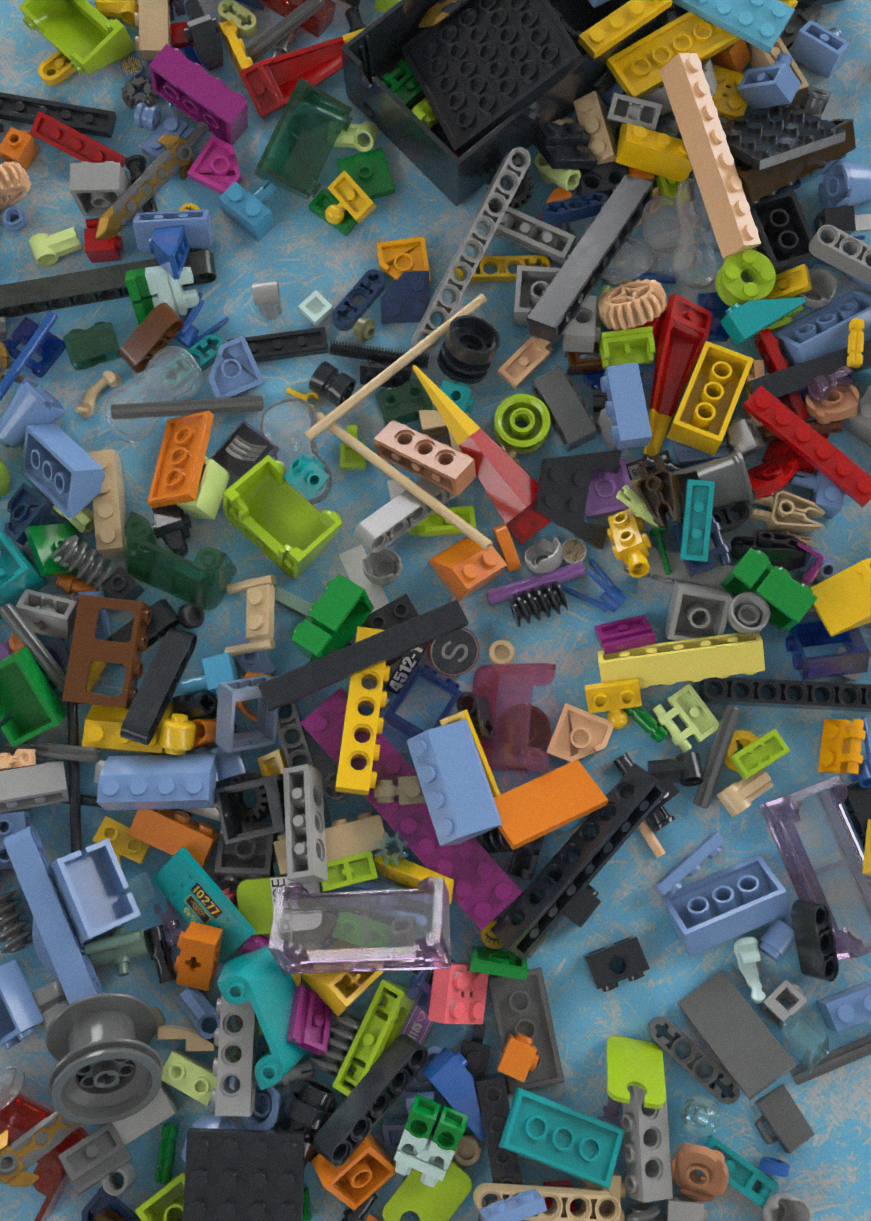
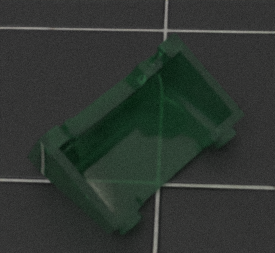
(303, 140)
(196, 581)

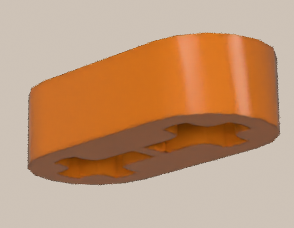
(506, 547)

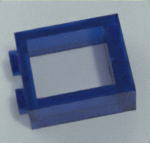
(831, 665)
(429, 675)

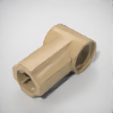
(740, 794)

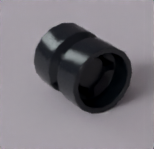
(329, 382)

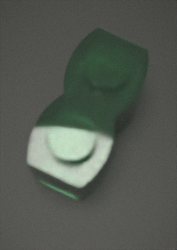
(92, 345)

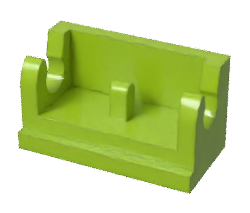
(627, 346)
(349, 871)

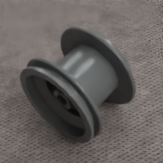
(103, 1058)

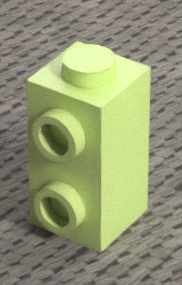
(189, 1076)

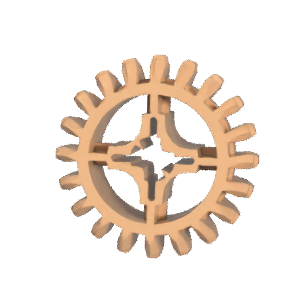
(13, 183)
(632, 304)

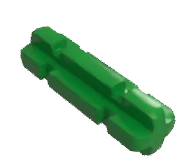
(647, 723)
(166, 1153)

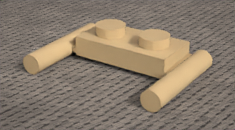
(259, 614)

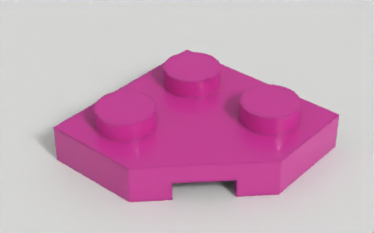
(216, 166)

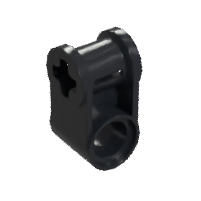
(479, 714)

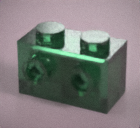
(403, 402)

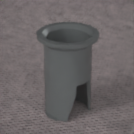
(730, 479)

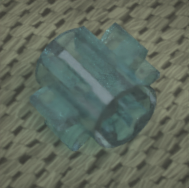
(398, 846)

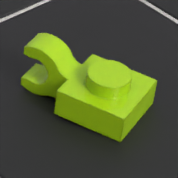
(350, 458)

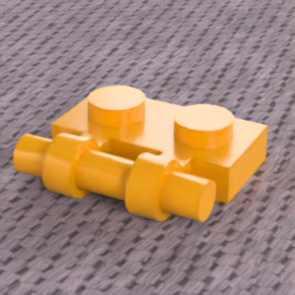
(841, 746)

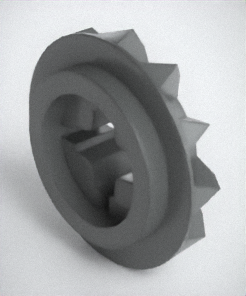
(132, 99)

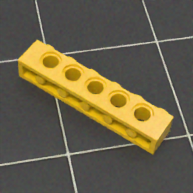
(348, 778)

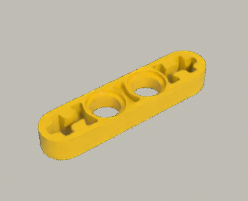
(502, 264)

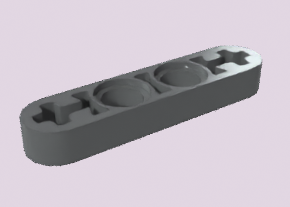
(692, 1061)

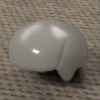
(823, 289)
(544, 556)
(382, 567)
(786, 1207)

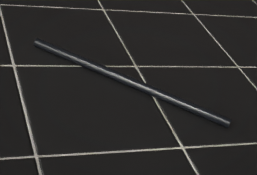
(74, 780)

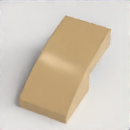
(194, 1041)

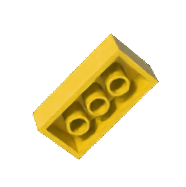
(710, 398)

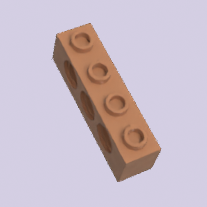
(425, 457)

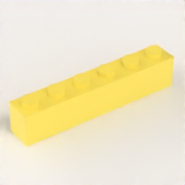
(685, 660)

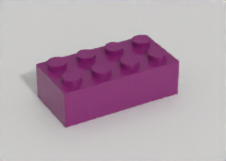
(199, 94)

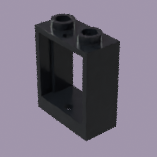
(228, 811)

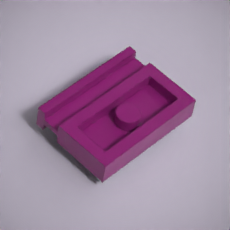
(625, 634)
(309, 1021)

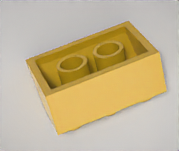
(653, 152)
(104, 727)

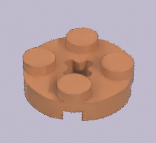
(843, 406)
(709, 1161)

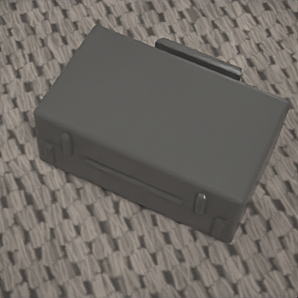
(783, 1119)

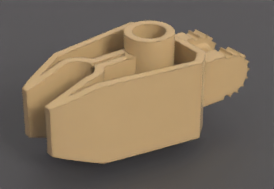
(788, 513)

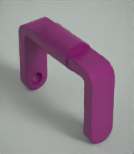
(813, 571)

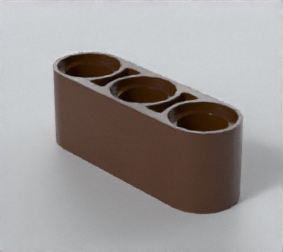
(151, 336)

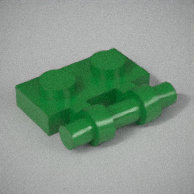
(407, 88)

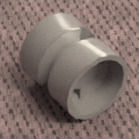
(50, 1001)

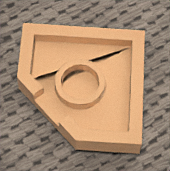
(578, 734)

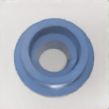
(10, 215)

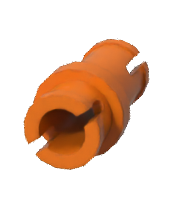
(71, 584)

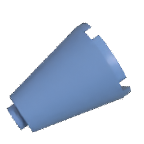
(844, 184)
(28, 407)

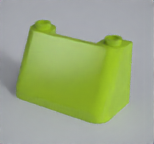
(79, 32)
(279, 517)

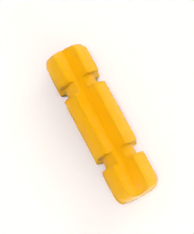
(855, 343)

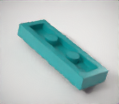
(697, 520)

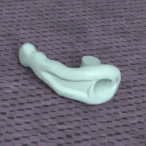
(747, 956)

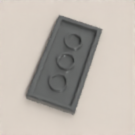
(525, 1009)
(736, 1035)

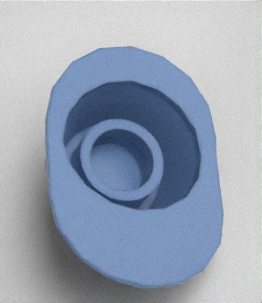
(267, 1107)

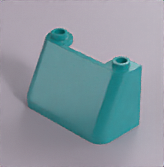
(262, 982)

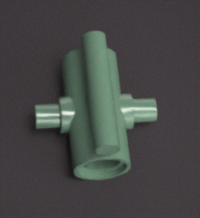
(119, 948)

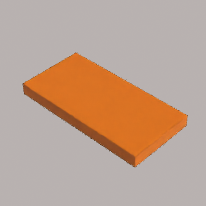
(180, 460)
(547, 803)

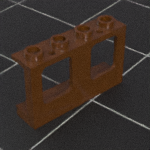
(87, 649)

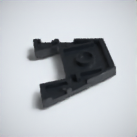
(565, 488)

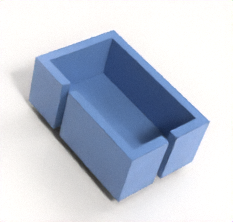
(92, 890)

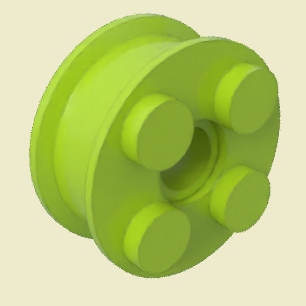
(748, 265)
(527, 409)

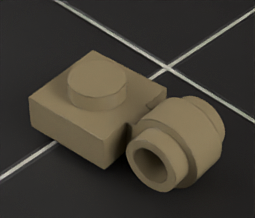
(408, 790)

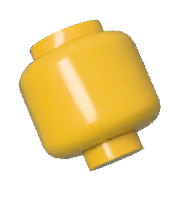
(177, 734)

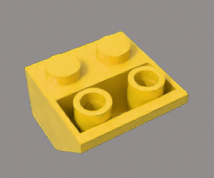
(341, 988)

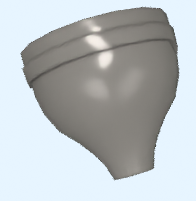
(748, 613)

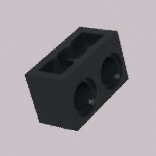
(601, 178)

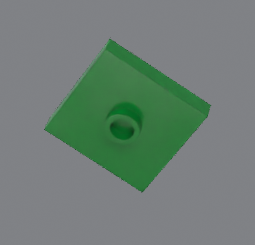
(369, 172)
(44, 541)
(498, 963)

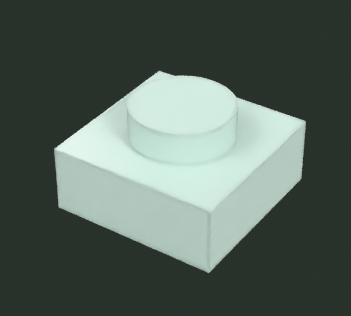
(315, 308)

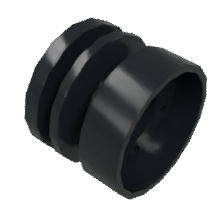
(468, 349)

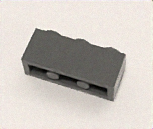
(565, 408)

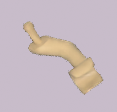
(87, 406)

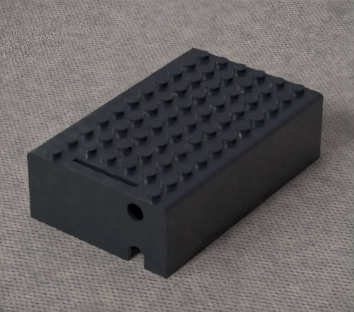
(379, 49)

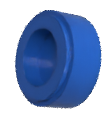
(774, 1166)

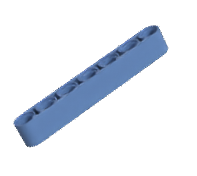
(51, 916)

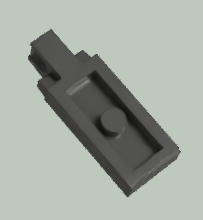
(797, 21)

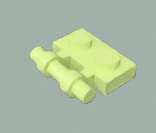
(693, 713)

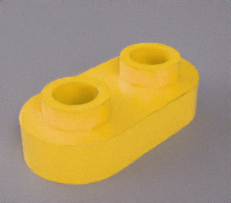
(59, 66)

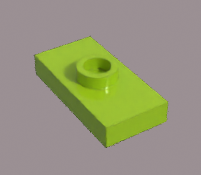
(759, 754)

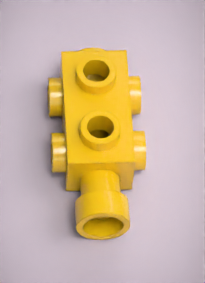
(630, 542)

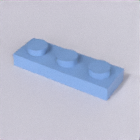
(690, 864)

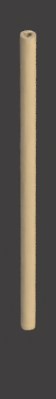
(391, 370)
(409, 485)

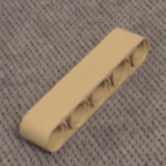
(562, 1199)

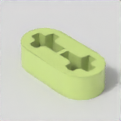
(240, 15)

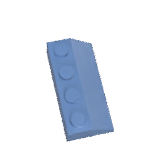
(824, 328)
(60, 468)
(158, 782)
(454, 783)
(726, 905)

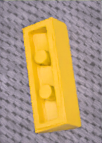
(409, 873)

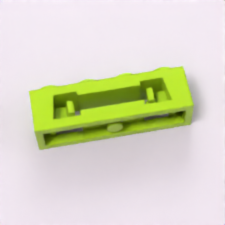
(374, 1034)

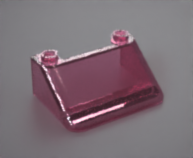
(510, 696)

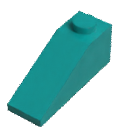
(755, 316)

